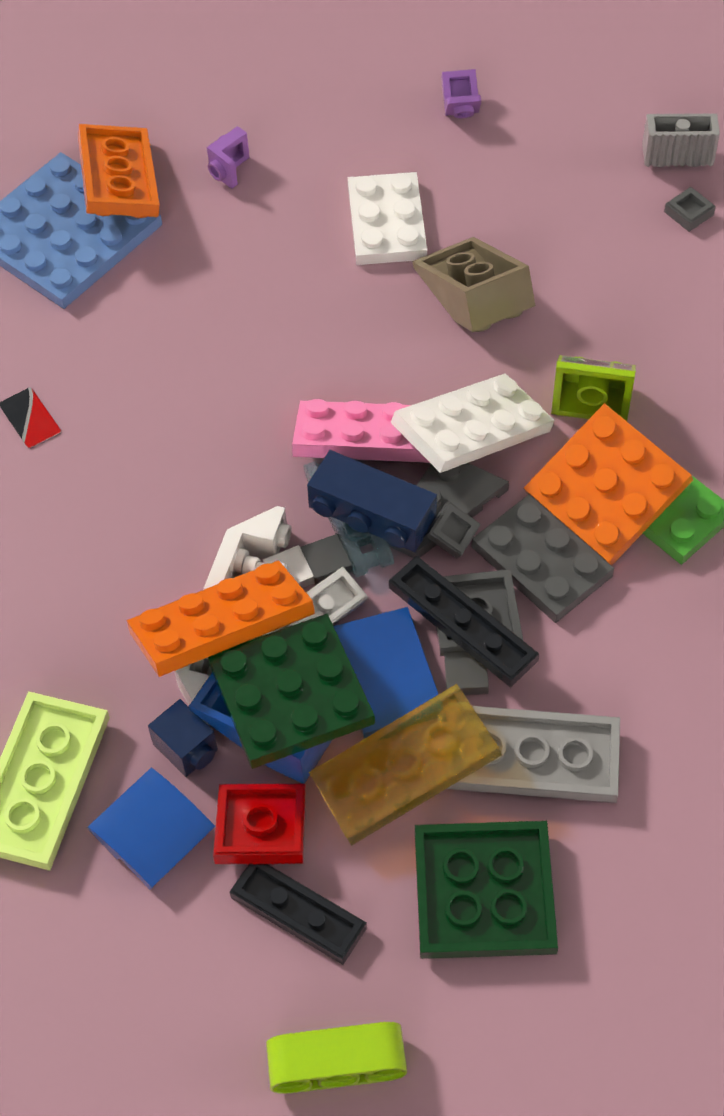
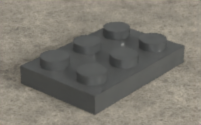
(544, 558)

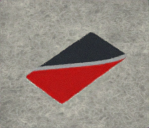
(29, 417)

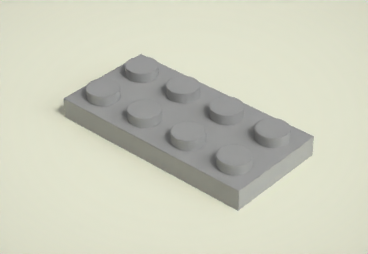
(549, 755)

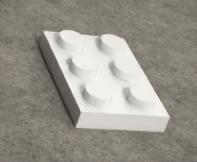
(386, 218)

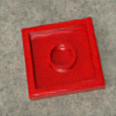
(260, 824)

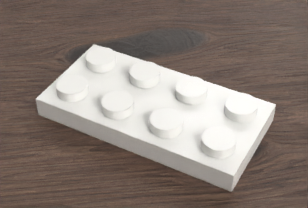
(472, 422)

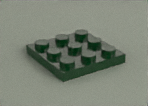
(290, 690)
(485, 890)

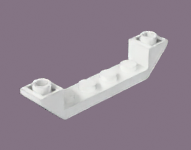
(255, 537)

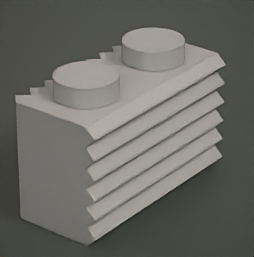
(680, 139)

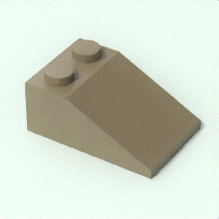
(477, 283)

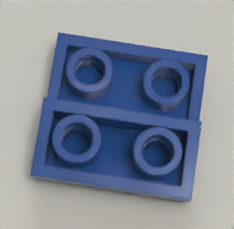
(151, 827)

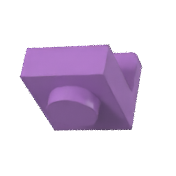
(460, 93)
(227, 154)

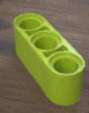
(336, 1057)

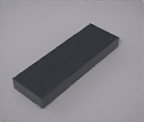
(299, 910)

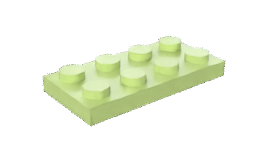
(44, 775)

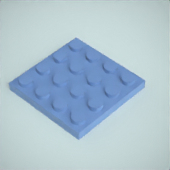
(55, 242)

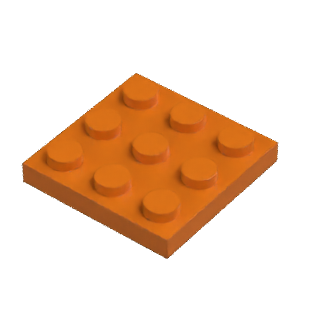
(608, 484)

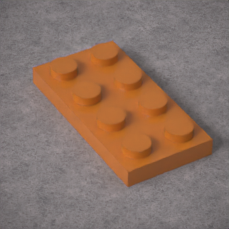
(117, 171)
(219, 617)

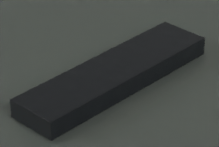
(464, 621)

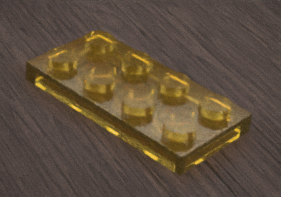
(405, 764)

